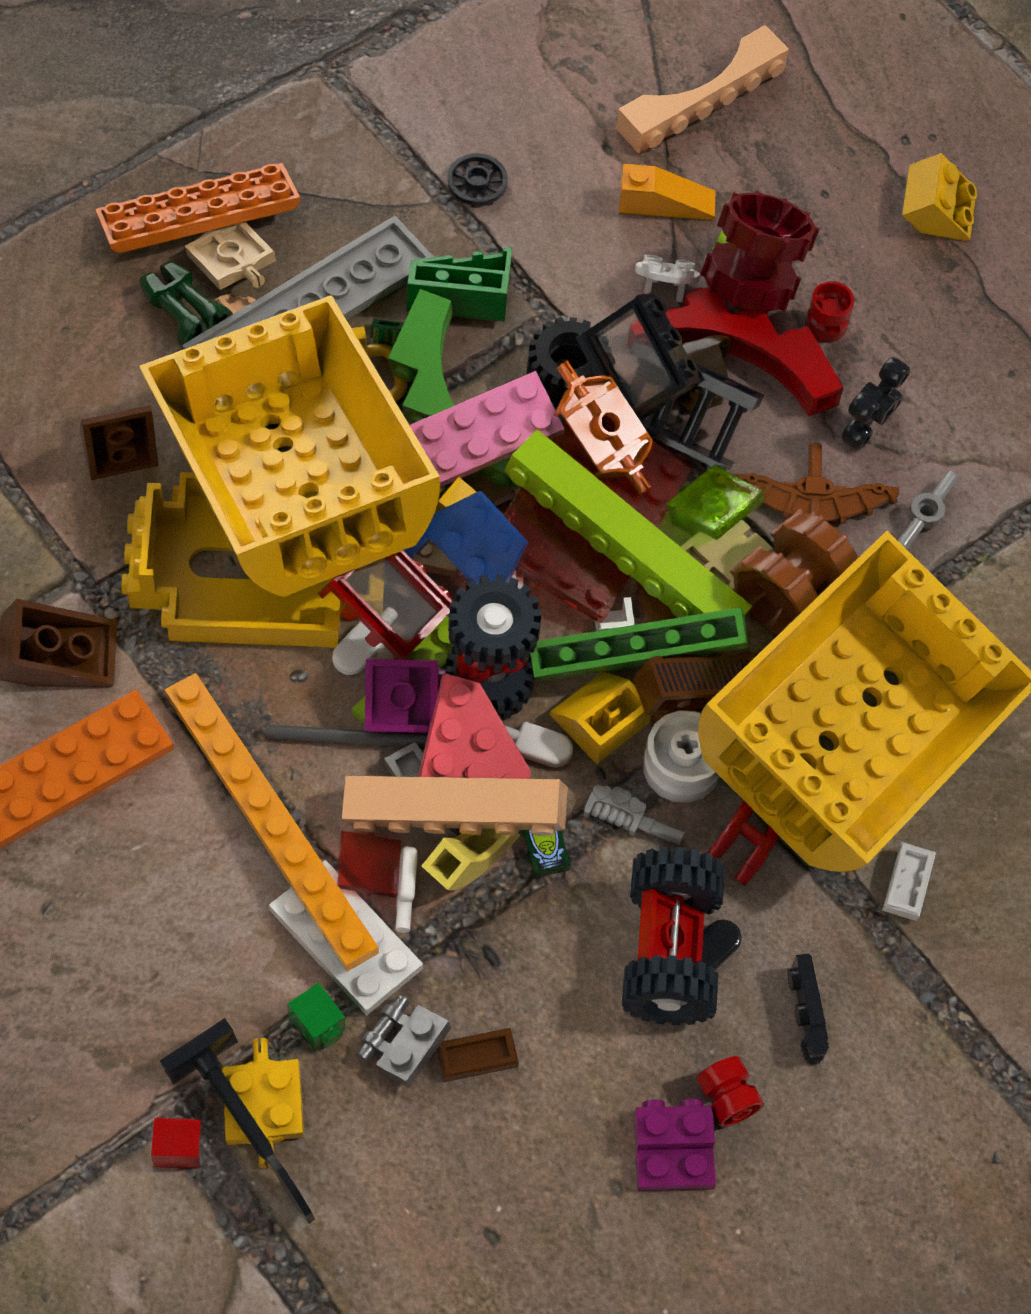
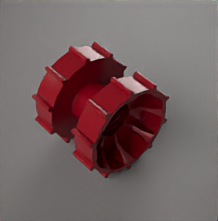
(757, 260)

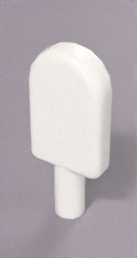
(351, 653)
(542, 744)
(406, 888)

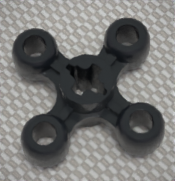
(875, 403)

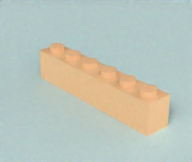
(455, 803)

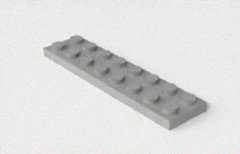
(352, 275)

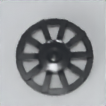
(477, 179)

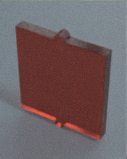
(369, 864)

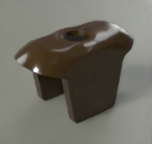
(709, 353)

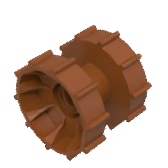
(786, 582)

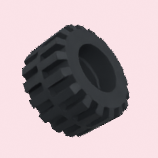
(556, 343)

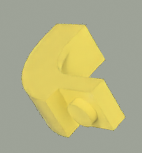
(466, 857)

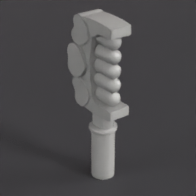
(620, 808)

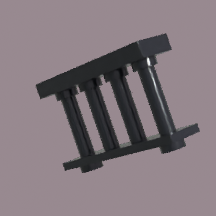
(712, 384)

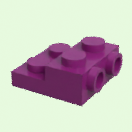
(400, 695)
(674, 1146)

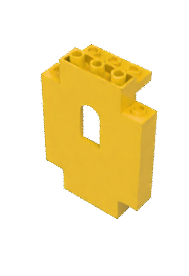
(212, 608)

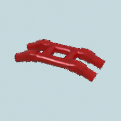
(739, 825)

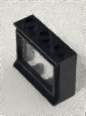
(641, 355)

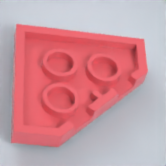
(469, 736)

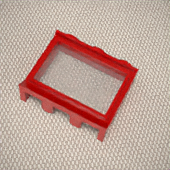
(392, 601)

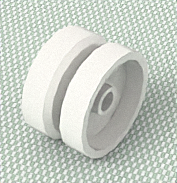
(675, 760)

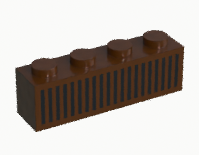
(685, 681)

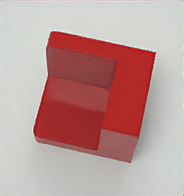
(176, 1143)

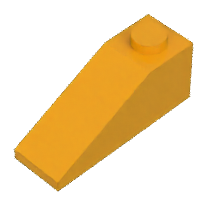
(664, 194)

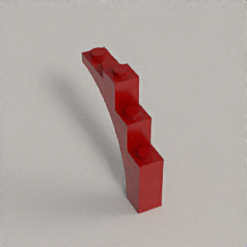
(790, 357)

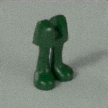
(180, 286)

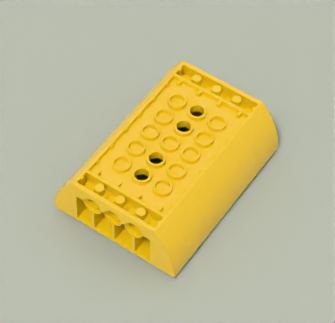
(344, 439)
(885, 758)

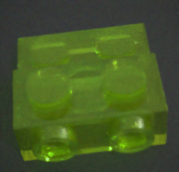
(714, 503)

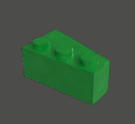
(473, 284)

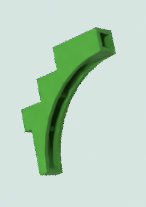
(419, 358)

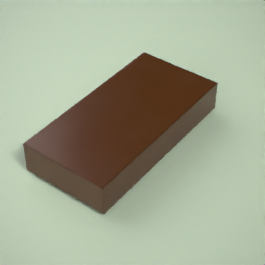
(477, 1054)

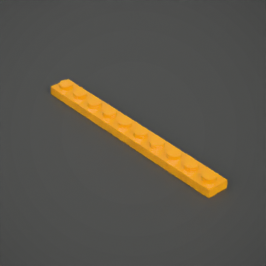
(272, 823)

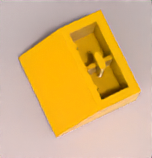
(939, 199)
(602, 715)

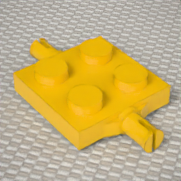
(270, 1094)

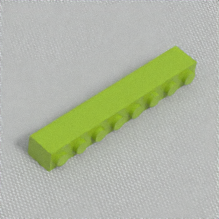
(618, 530)

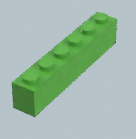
(635, 644)

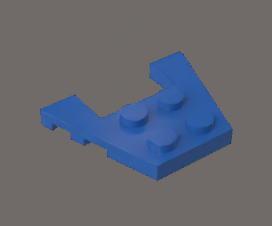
(475, 538)

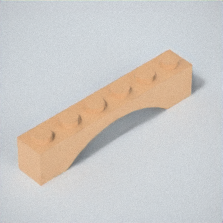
(654, 117)

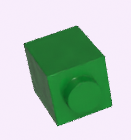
(317, 1017)

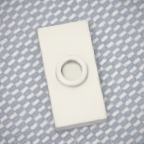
(909, 881)

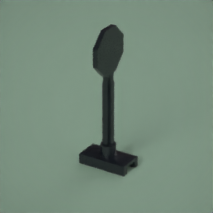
(202, 1056)

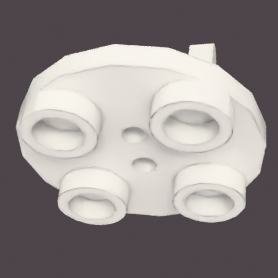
(656, 270)

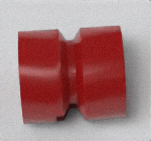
(830, 311)
(728, 1087)

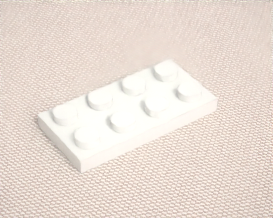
(372, 980)

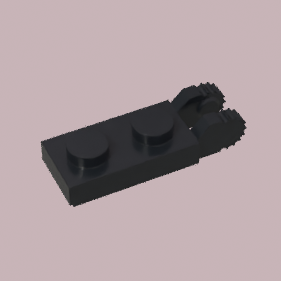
(809, 1010)

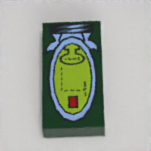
(546, 853)

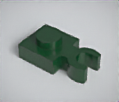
(385, 331)

